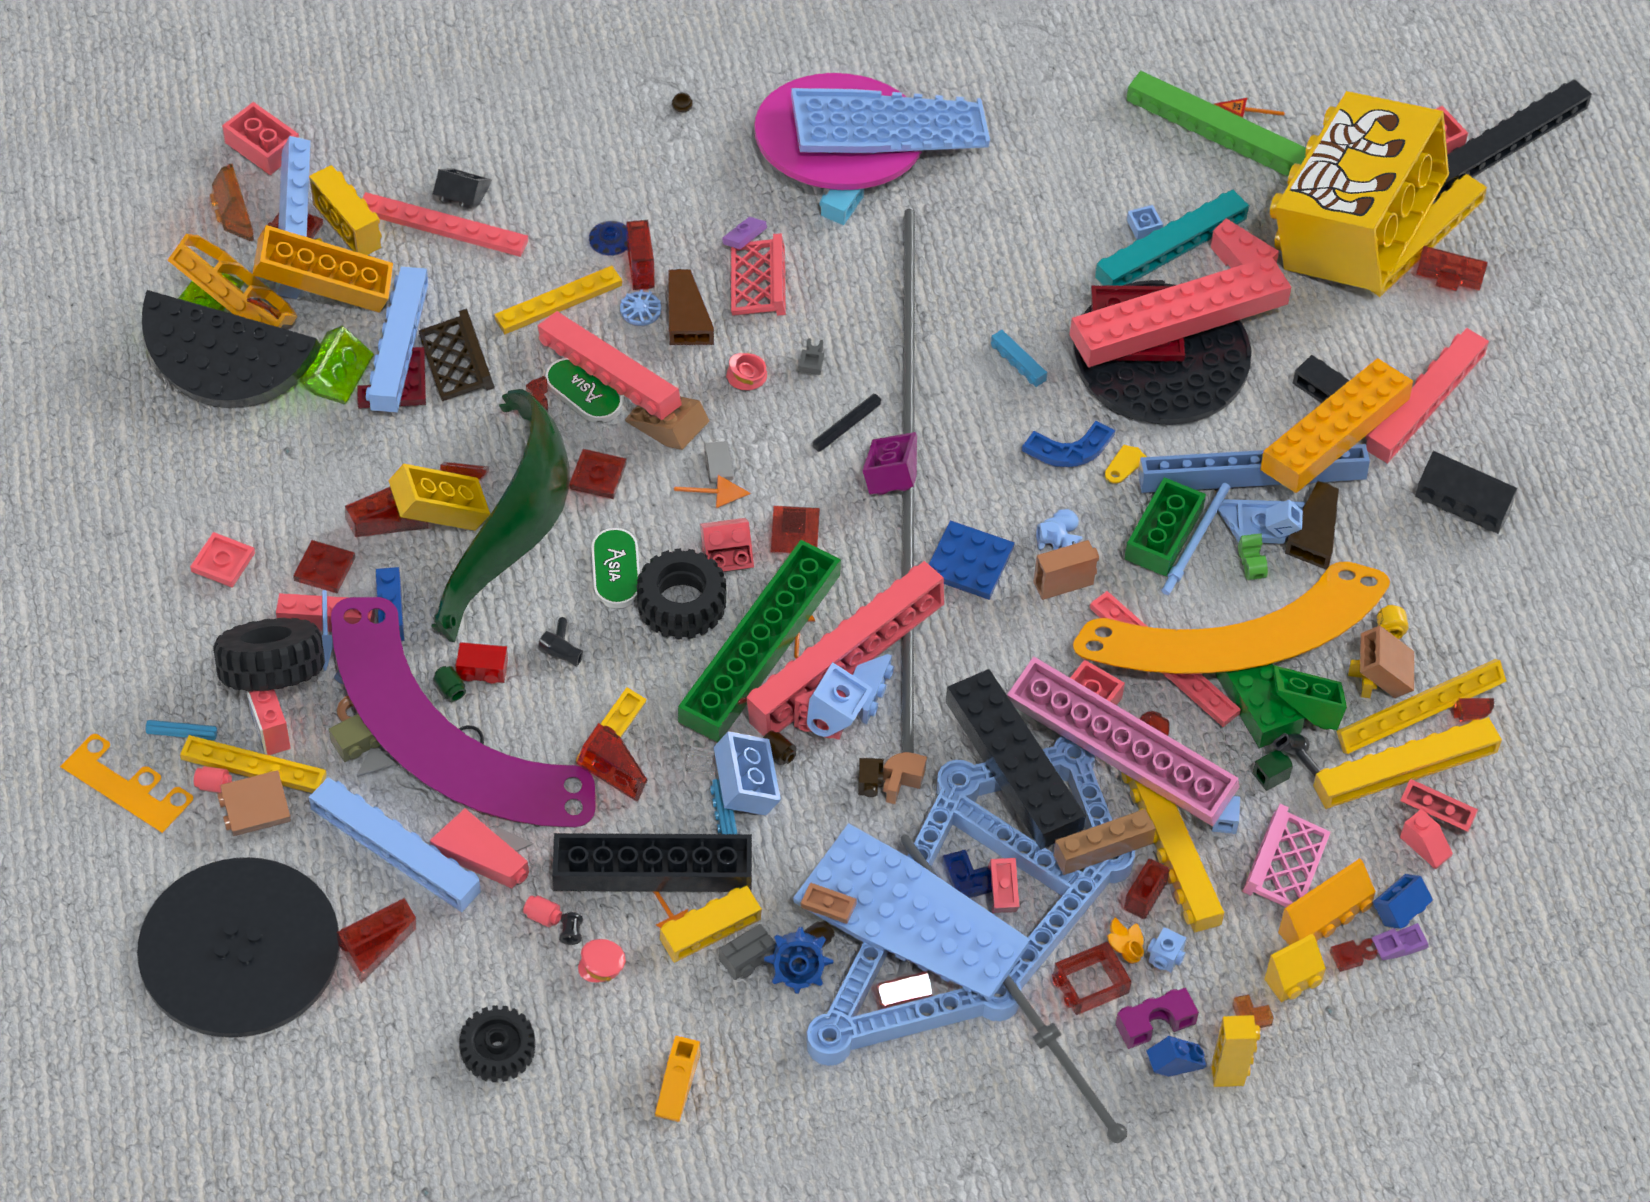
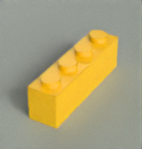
(710, 923)
(1234, 1050)

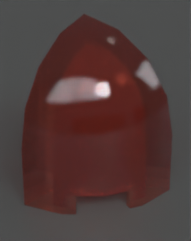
(1472, 708)

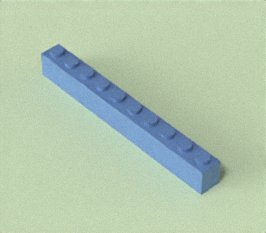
(1238, 469)

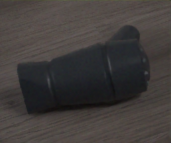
(557, 645)
(1296, 745)

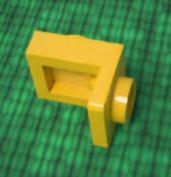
(1367, 685)

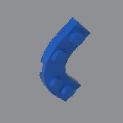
(1073, 453)

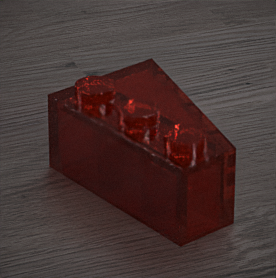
(376, 937)

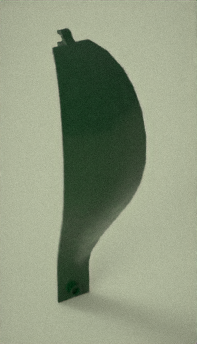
(520, 517)

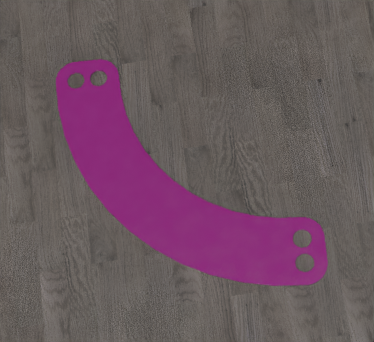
(430, 745)

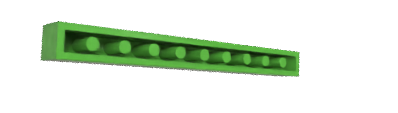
(1215, 123)

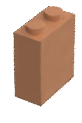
(1065, 569)
(1387, 661)
(254, 803)

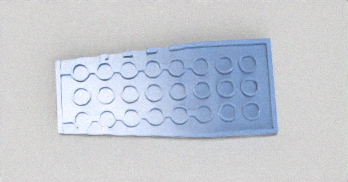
(877, 123)
(916, 914)

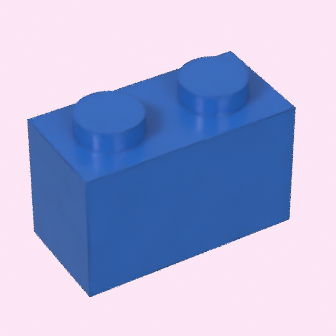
(1403, 901)

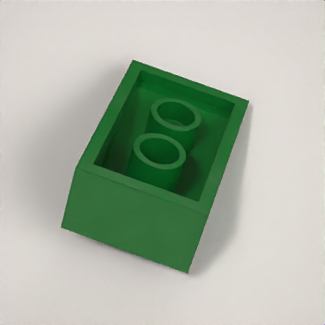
(1313, 696)

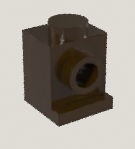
(870, 776)

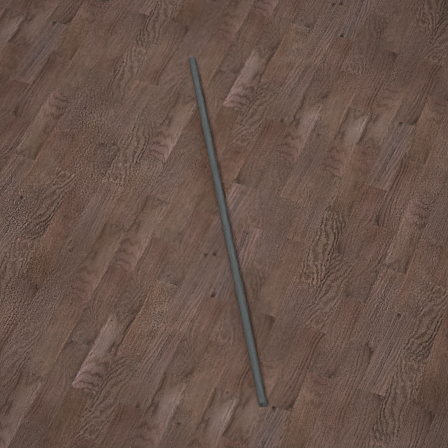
(908, 495)

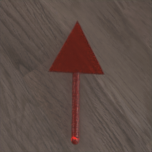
(260, 303)

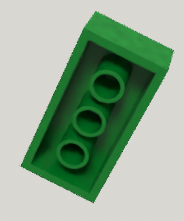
(1165, 526)
(1261, 708)

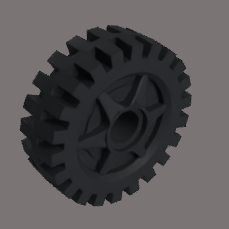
(497, 1026)

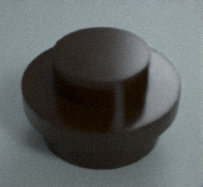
(682, 102)

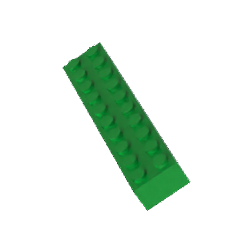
(759, 640)

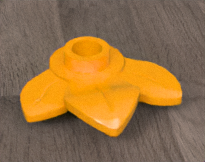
(1126, 941)

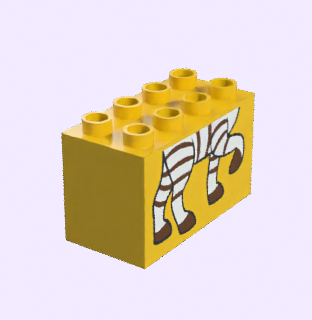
(1361, 190)

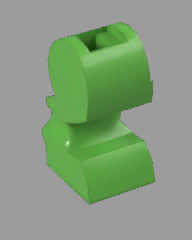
(1254, 563)

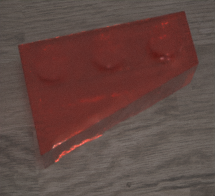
(378, 515)

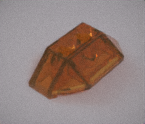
(230, 204)

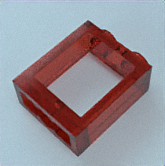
(640, 254)
(1106, 956)

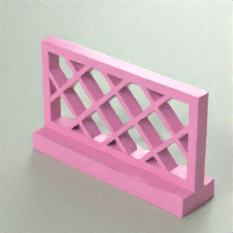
(1270, 845)

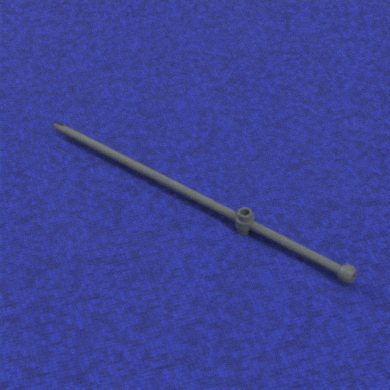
(1046, 1034)

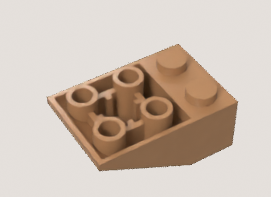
(676, 428)

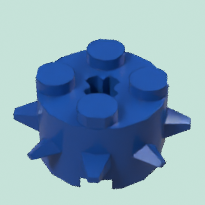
(798, 946)

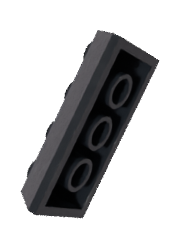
(1466, 492)

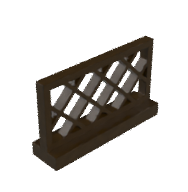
(471, 345)

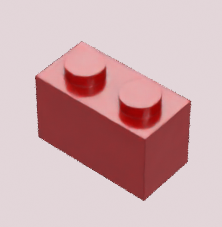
(482, 662)

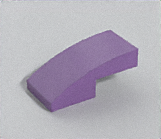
(1400, 943)

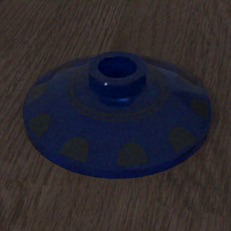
(608, 238)

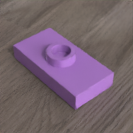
(744, 232)

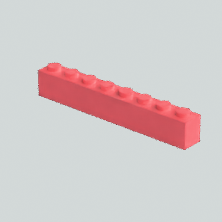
(609, 365)
(1427, 394)

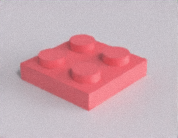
(222, 559)

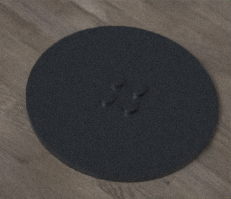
(238, 947)

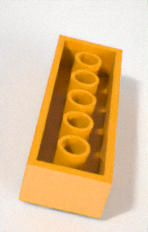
(322, 269)

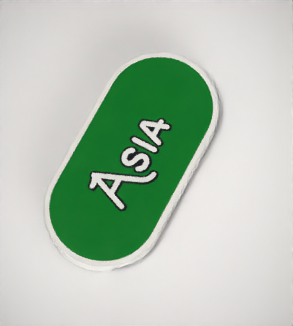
(583, 391)
(615, 567)

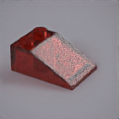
(611, 761)

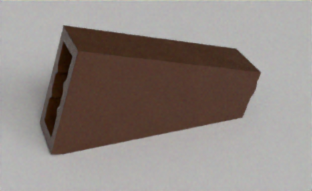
(687, 312)

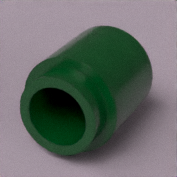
(449, 683)

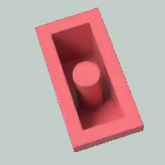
(1426, 839)

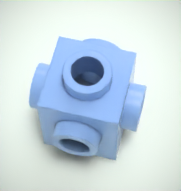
(1167, 950)

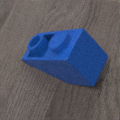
(1176, 1057)

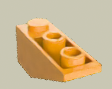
(678, 1078)

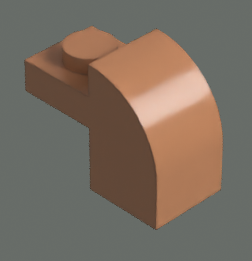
(905, 770)

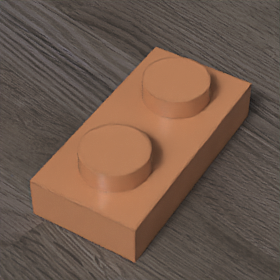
(828, 903)

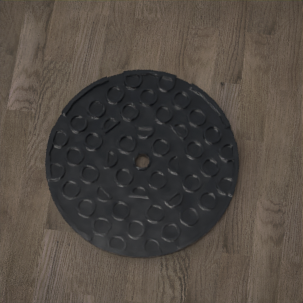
(1174, 391)

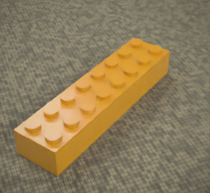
(1336, 425)

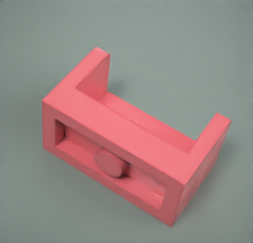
(1004, 885)

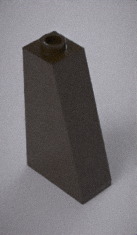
(1316, 538)

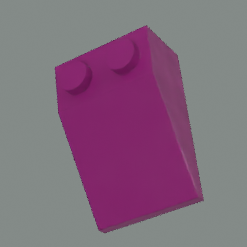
(891, 464)

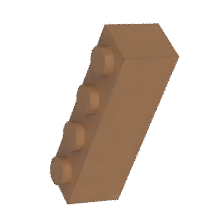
(1104, 842)

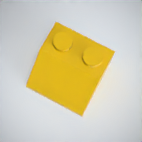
(1295, 969)

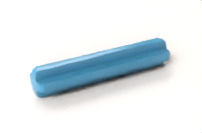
(181, 729)

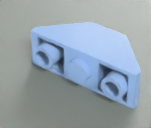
(874, 674)

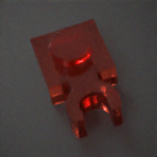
(1350, 955)

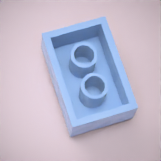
(747, 773)

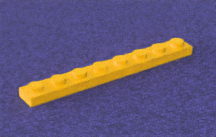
(1420, 706)

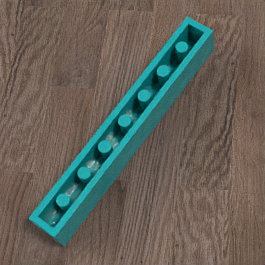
(1170, 241)

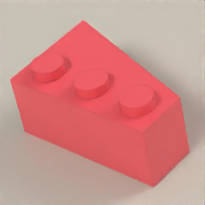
(1239, 246)

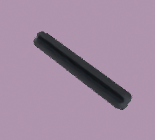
(846, 422)

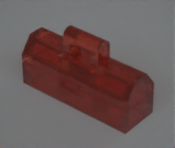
(1451, 269)

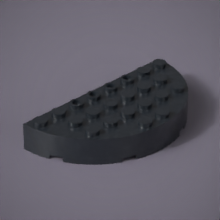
(223, 355)

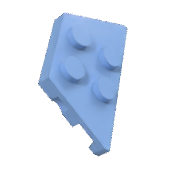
(1249, 518)

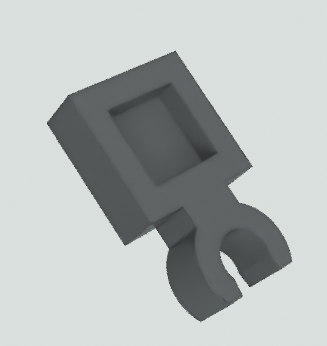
(812, 358)

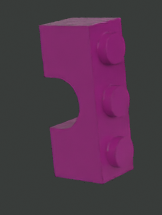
(1174, 1007)

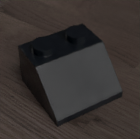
(461, 187)

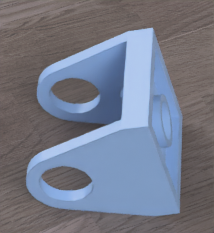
(832, 708)

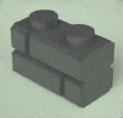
(747, 952)

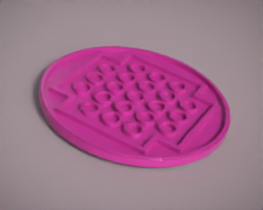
(839, 171)

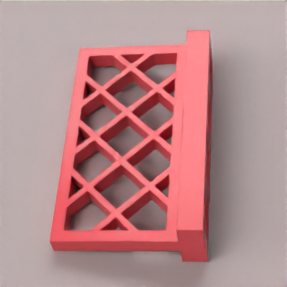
(777, 277)

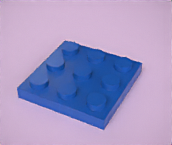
(971, 559)

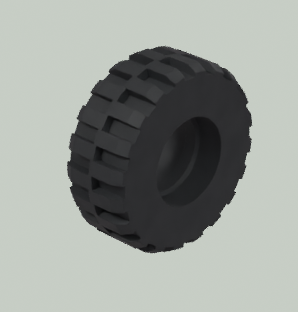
(269, 654)

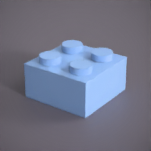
(1144, 221)

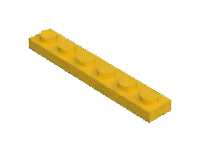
(558, 299)
(251, 763)

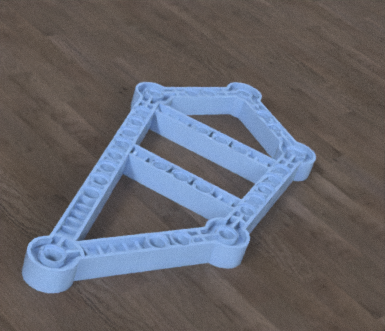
(958, 808)

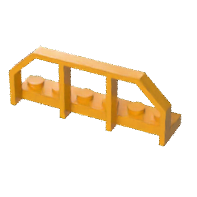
(221, 288)

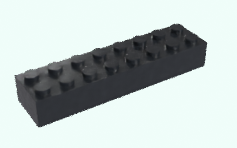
(1015, 758)
(652, 862)

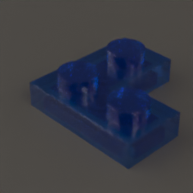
(965, 878)

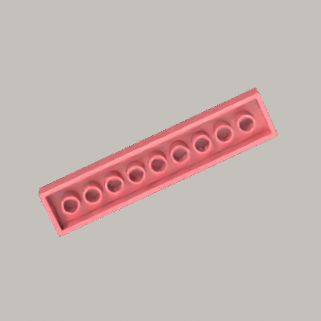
(1179, 311)
(850, 644)

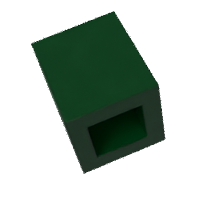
(1272, 769)

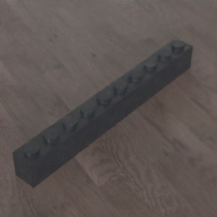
(1516, 132)

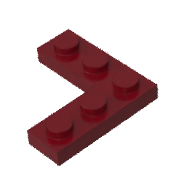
(415, 384)

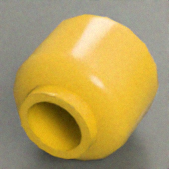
(1393, 620)

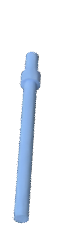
(1176, 572)

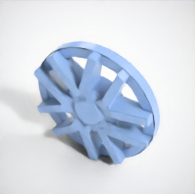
(640, 308)

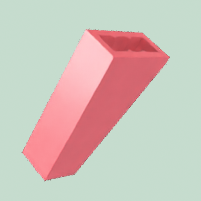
(481, 850)

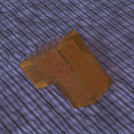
(1244, 1007)

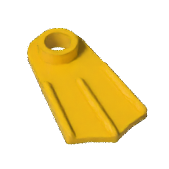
(1124, 464)

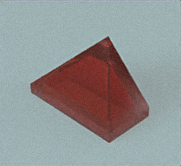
(465, 469)

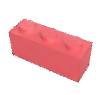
(1439, 805)

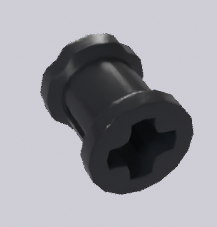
(571, 928)

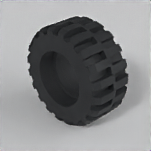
(681, 569)

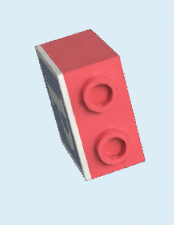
(269, 721)

